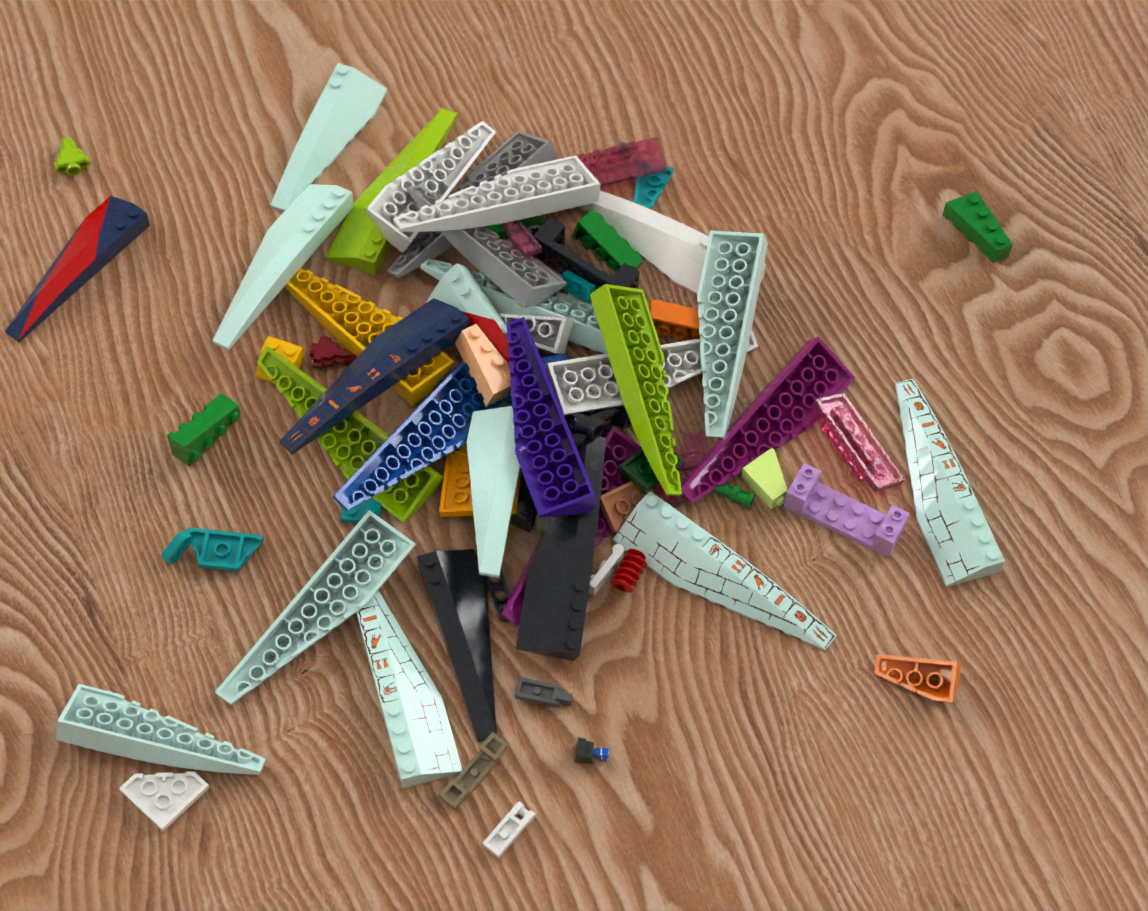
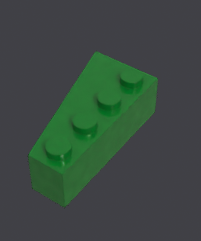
(980, 226)

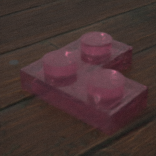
(695, 451)

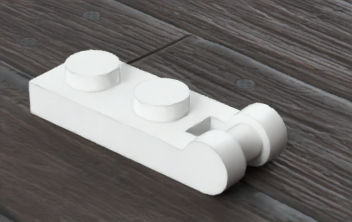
(606, 569)
(508, 830)

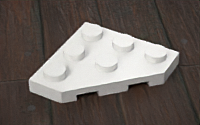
(164, 795)

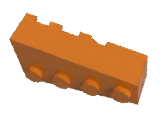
(674, 320)

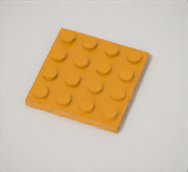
(456, 487)

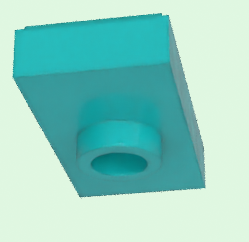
(578, 286)

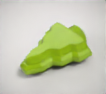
(70, 159)

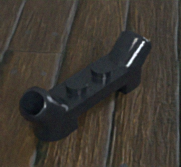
(594, 425)

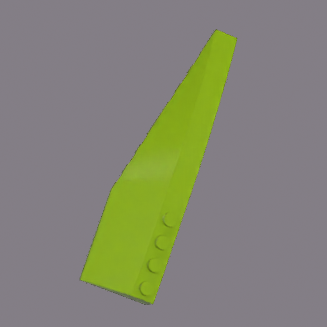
(359, 239)

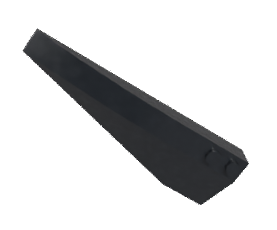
(462, 616)

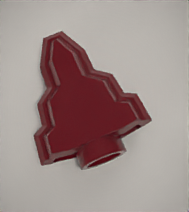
(329, 353)

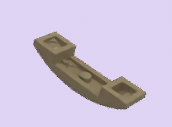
(475, 771)

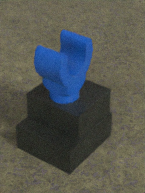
(585, 752)

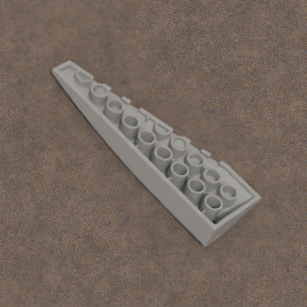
(518, 276)

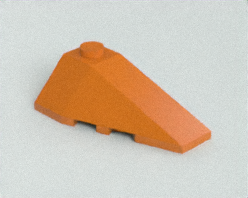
(927, 677)

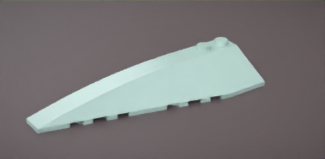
(339, 114)

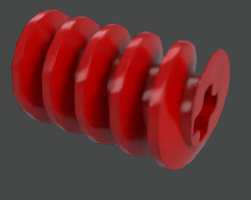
(629, 571)

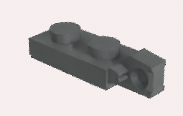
(542, 693)

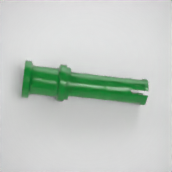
(736, 494)

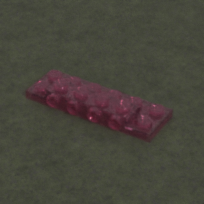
(625, 161)
(856, 443)

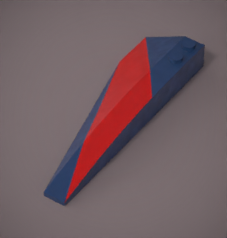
(90, 248)

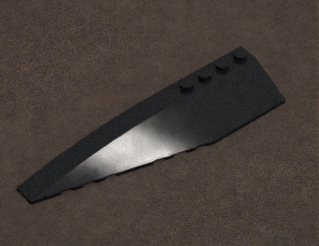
(561, 574)

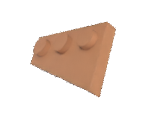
(620, 503)

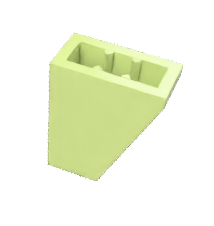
(766, 479)

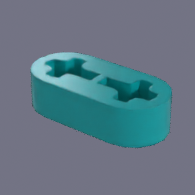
(177, 547)

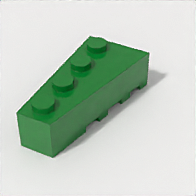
(605, 242)
(203, 429)

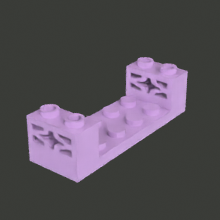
(843, 513)

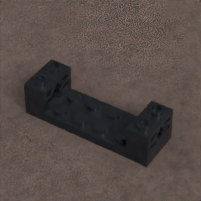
(555, 256)

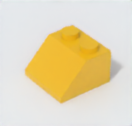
(287, 350)

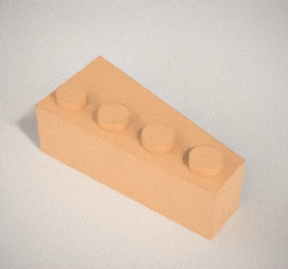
(485, 364)

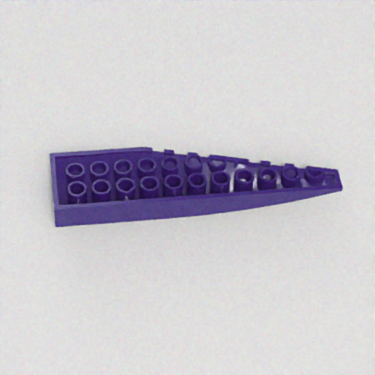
(542, 434)

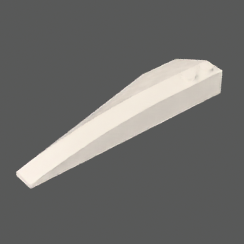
(436, 174)

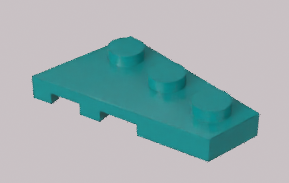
(650, 188)

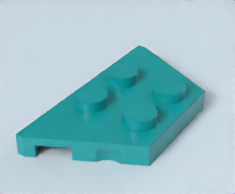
(223, 549)

